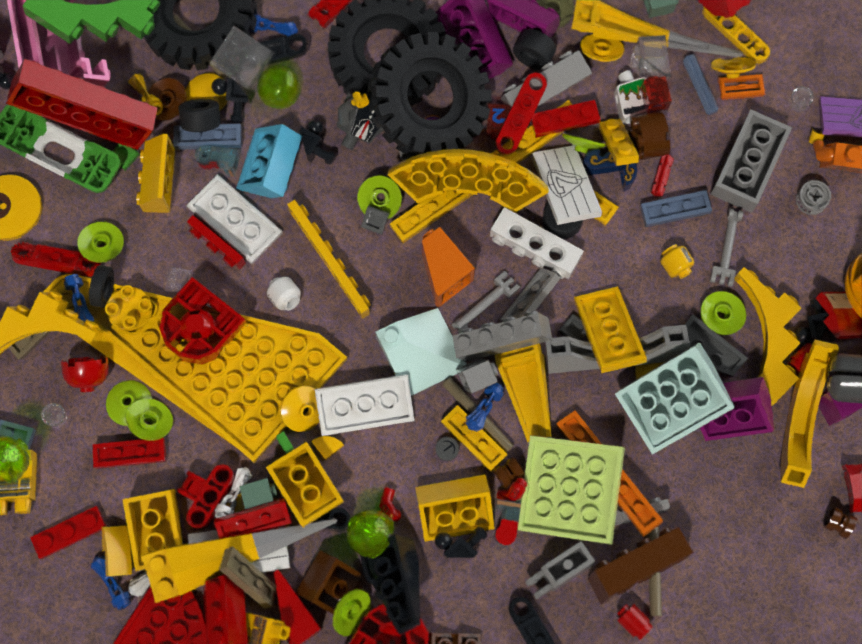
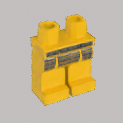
(22, 491)
(265, 630)

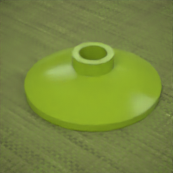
(582, 144)
(378, 184)
(100, 233)
(727, 304)
(115, 399)
(153, 412)
(351, 611)

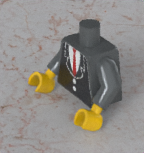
(357, 120)

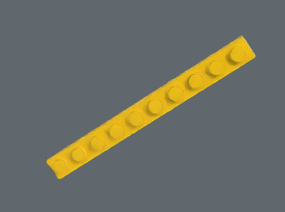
(437, 206)

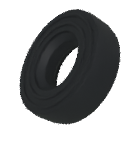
(101, 286)

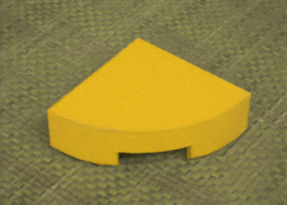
(327, 445)

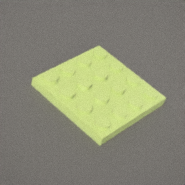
(571, 489)

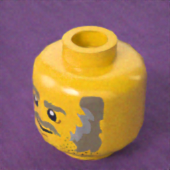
(677, 261)

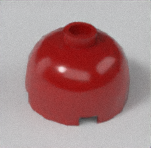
(85, 372)

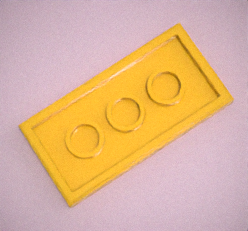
(610, 330)

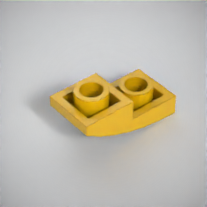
(117, 550)

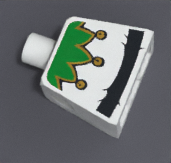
(629, 97)

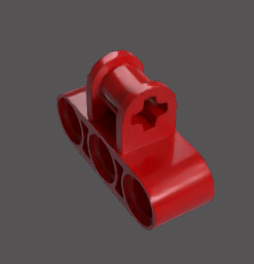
(196, 490)

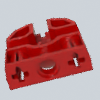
(193, 299)
(387, 630)

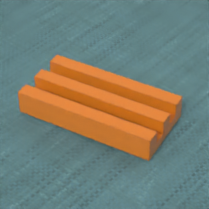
(743, 94)

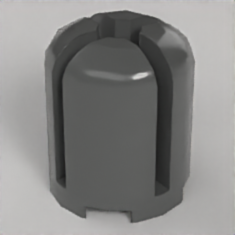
(845, 378)

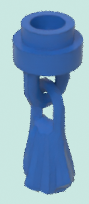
(285, 28)
(74, 282)
(476, 419)
(120, 601)

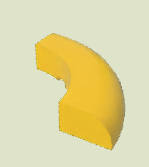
(468, 173)

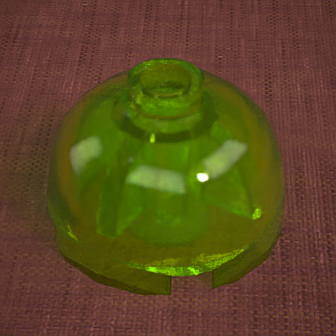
(278, 87)
(13, 458)
(369, 531)

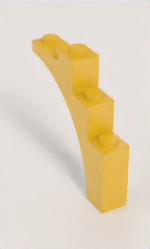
(46, 315)
(777, 341)

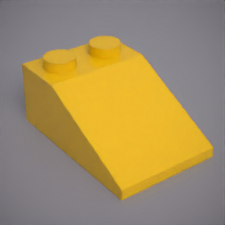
(304, 484)
(152, 523)

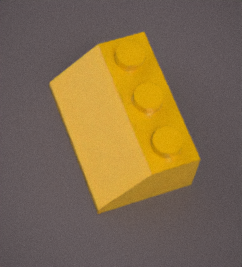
(156, 175)
(455, 507)

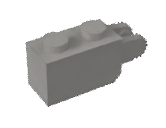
(562, 569)

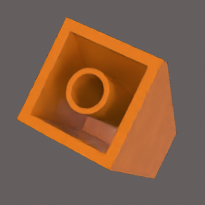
(445, 266)

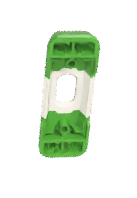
(30, 133)

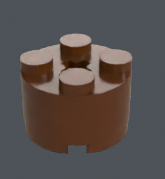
(650, 135)

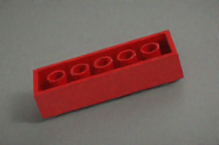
(81, 104)

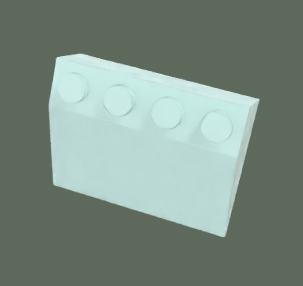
(675, 398)

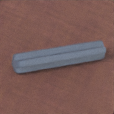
(700, 84)

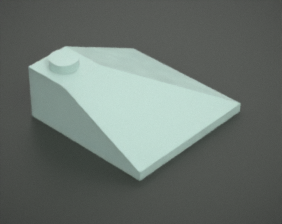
(420, 349)

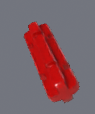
(662, 175)

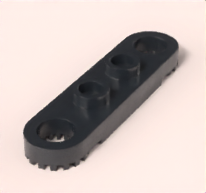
(283, 50)
(530, 625)

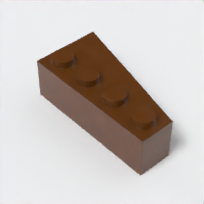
(639, 564)

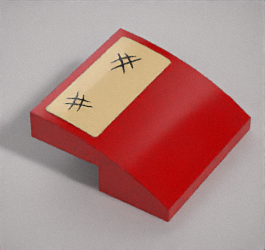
(842, 317)

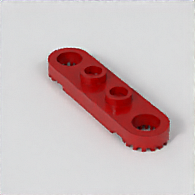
(521, 113)
(52, 259)

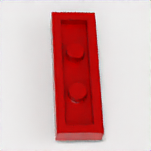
(565, 118)
(215, 243)
(128, 453)
(254, 519)
(68, 532)

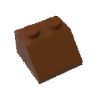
(329, 582)

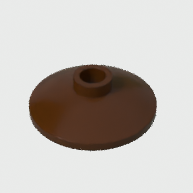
(165, 90)

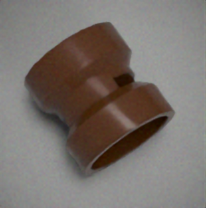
(508, 472)
(841, 523)

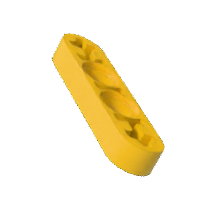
(739, 29)

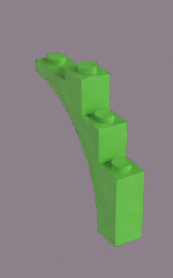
(103, 20)

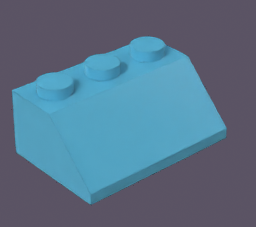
(269, 161)

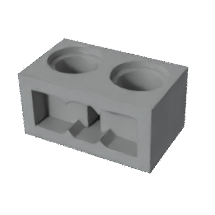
(477, 375)

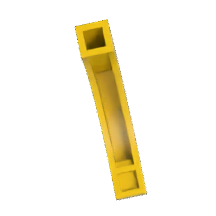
(802, 414)

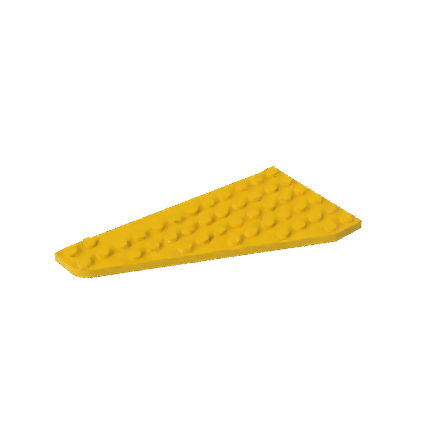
(238, 390)

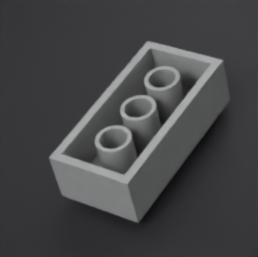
(751, 161)

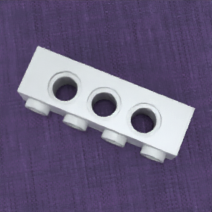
(530, 232)

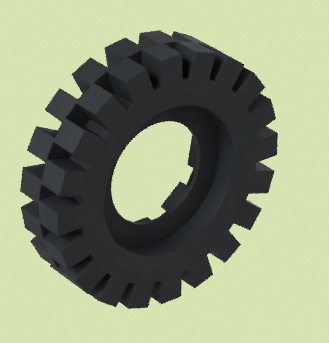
(364, 19)
(198, 46)
(391, 103)

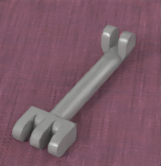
(724, 271)
(502, 288)

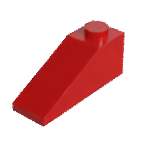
(294, 613)

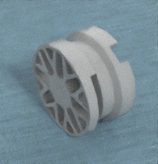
(813, 197)

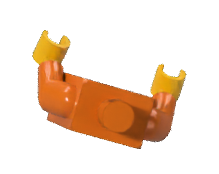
(836, 155)

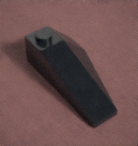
(397, 581)

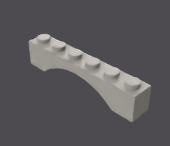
(571, 355)

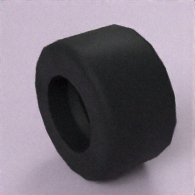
(534, 49)
(199, 115)
(562, 230)

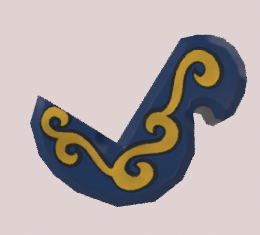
(598, 164)

